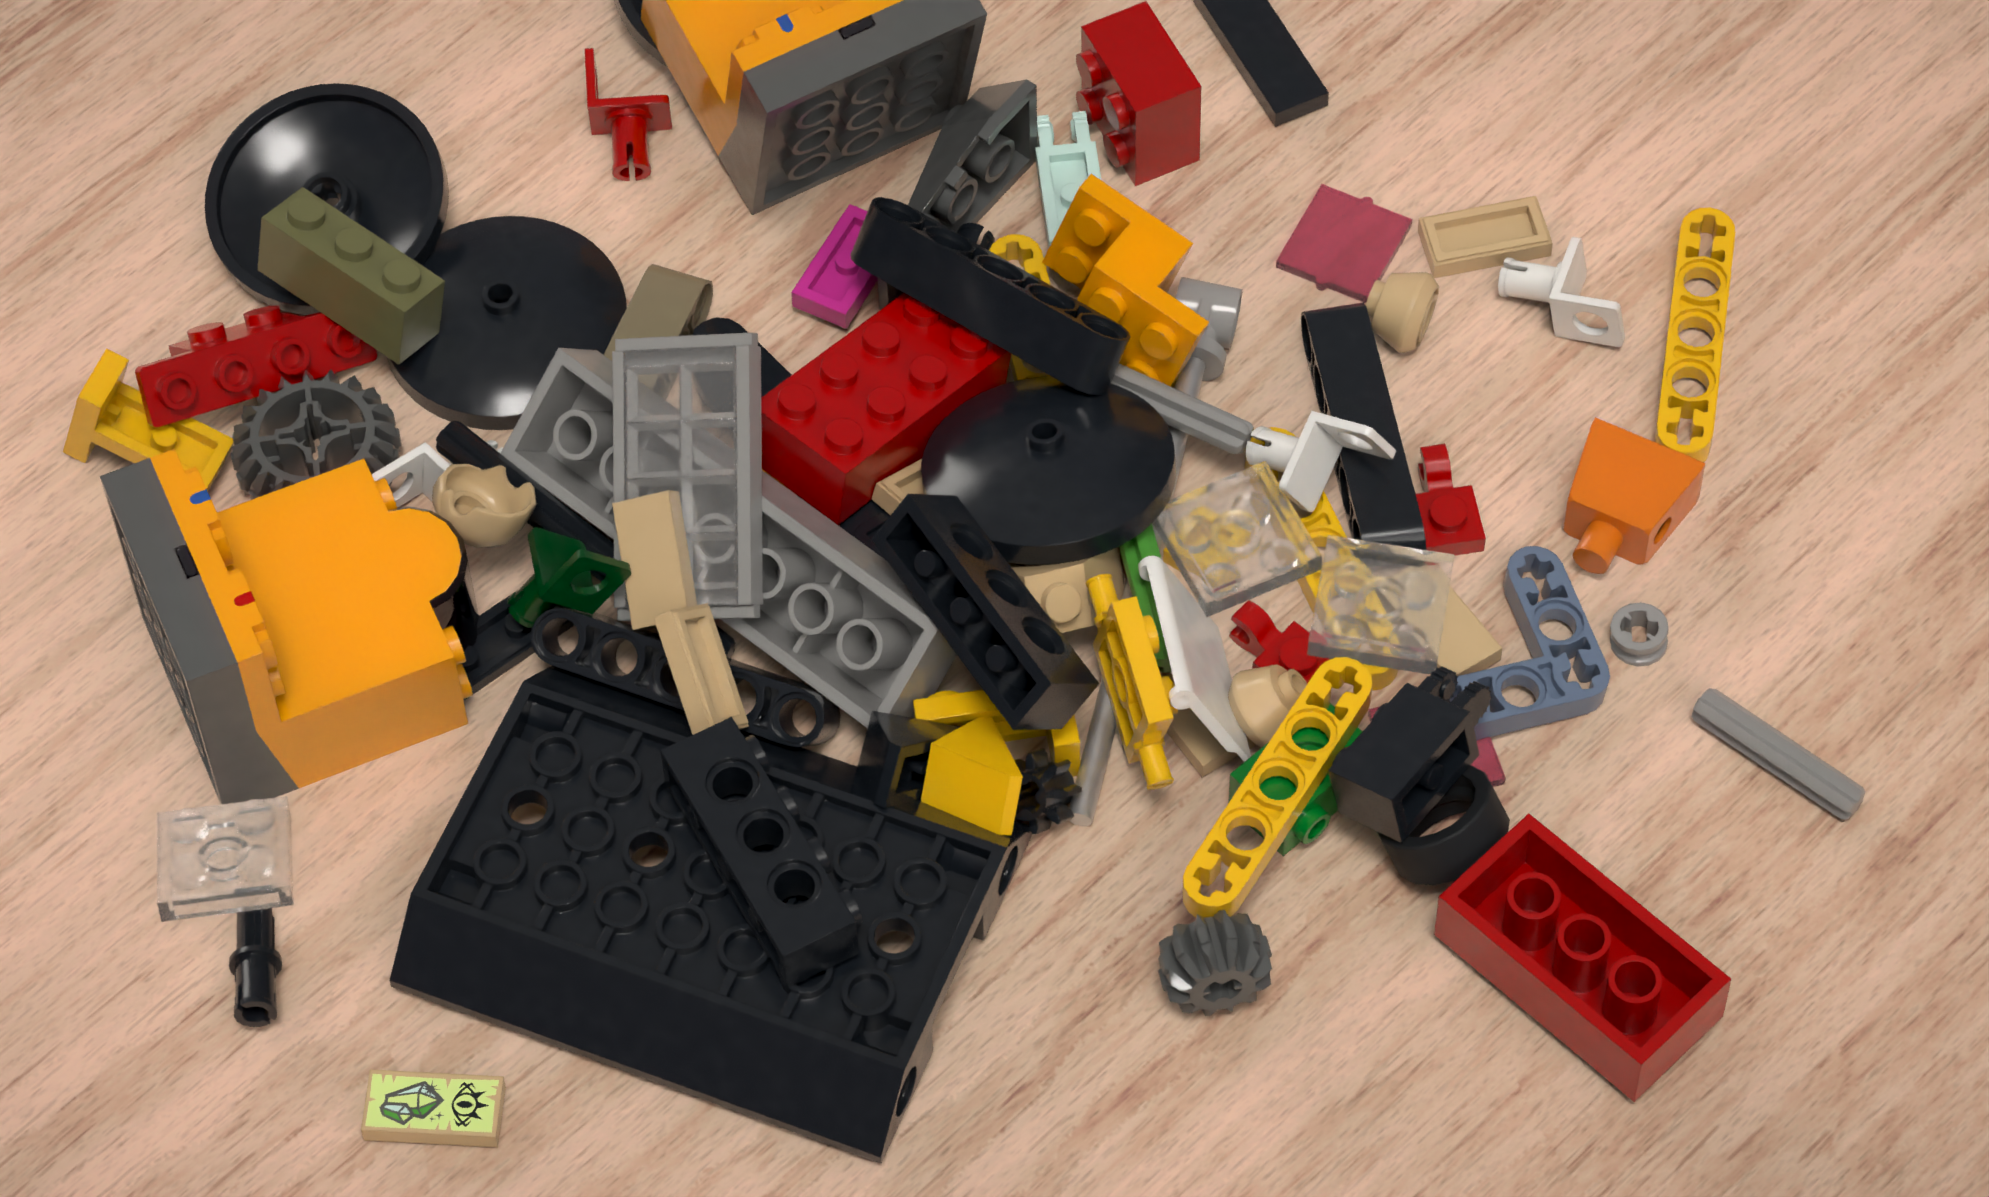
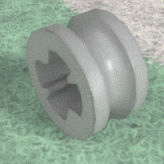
(1621, 634)

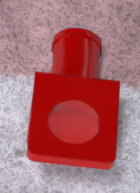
(626, 121)

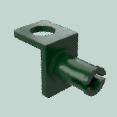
(564, 577)

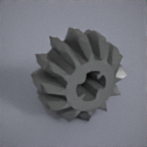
(1214, 963)

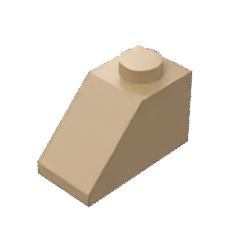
(1063, 590)

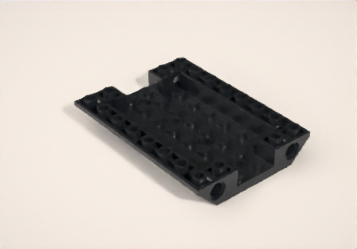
(656, 962)

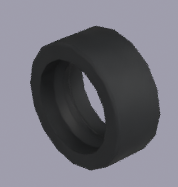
(1453, 850)

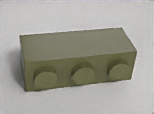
(350, 275)

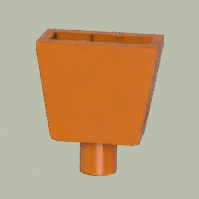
(1627, 497)

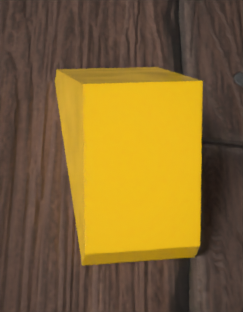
(974, 776)

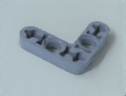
(1550, 667)

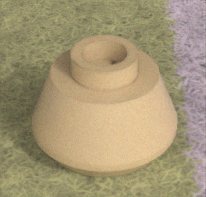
(1403, 308)
(1263, 699)

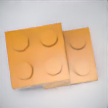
(1125, 270)

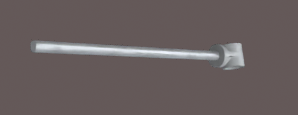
(1221, 308)

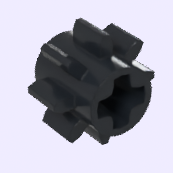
(1044, 791)

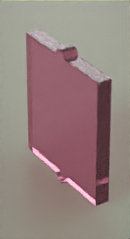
(1344, 243)

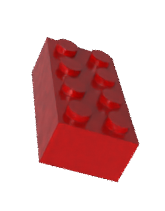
(872, 403)
(1581, 956)

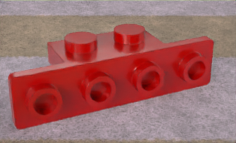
(235, 362)

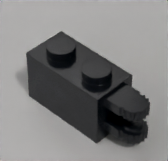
(1409, 754)

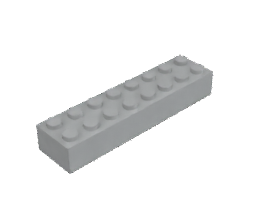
(828, 599)

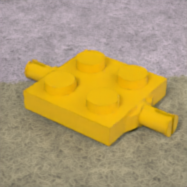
(1132, 678)

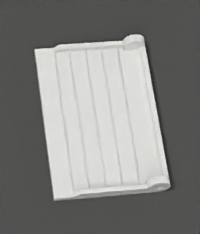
(1194, 656)

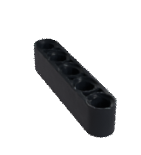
(990, 296)
(1353, 387)
(653, 679)

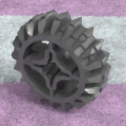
(279, 435)

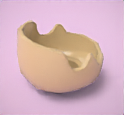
(483, 504)

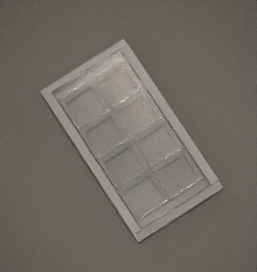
(695, 427)

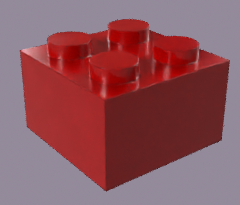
(1139, 94)

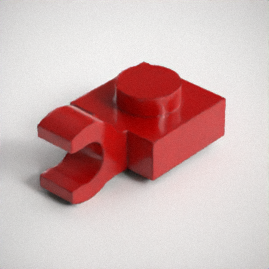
(1447, 513)
(1259, 636)

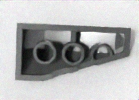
(976, 159)

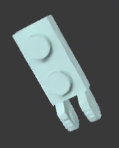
(1063, 168)

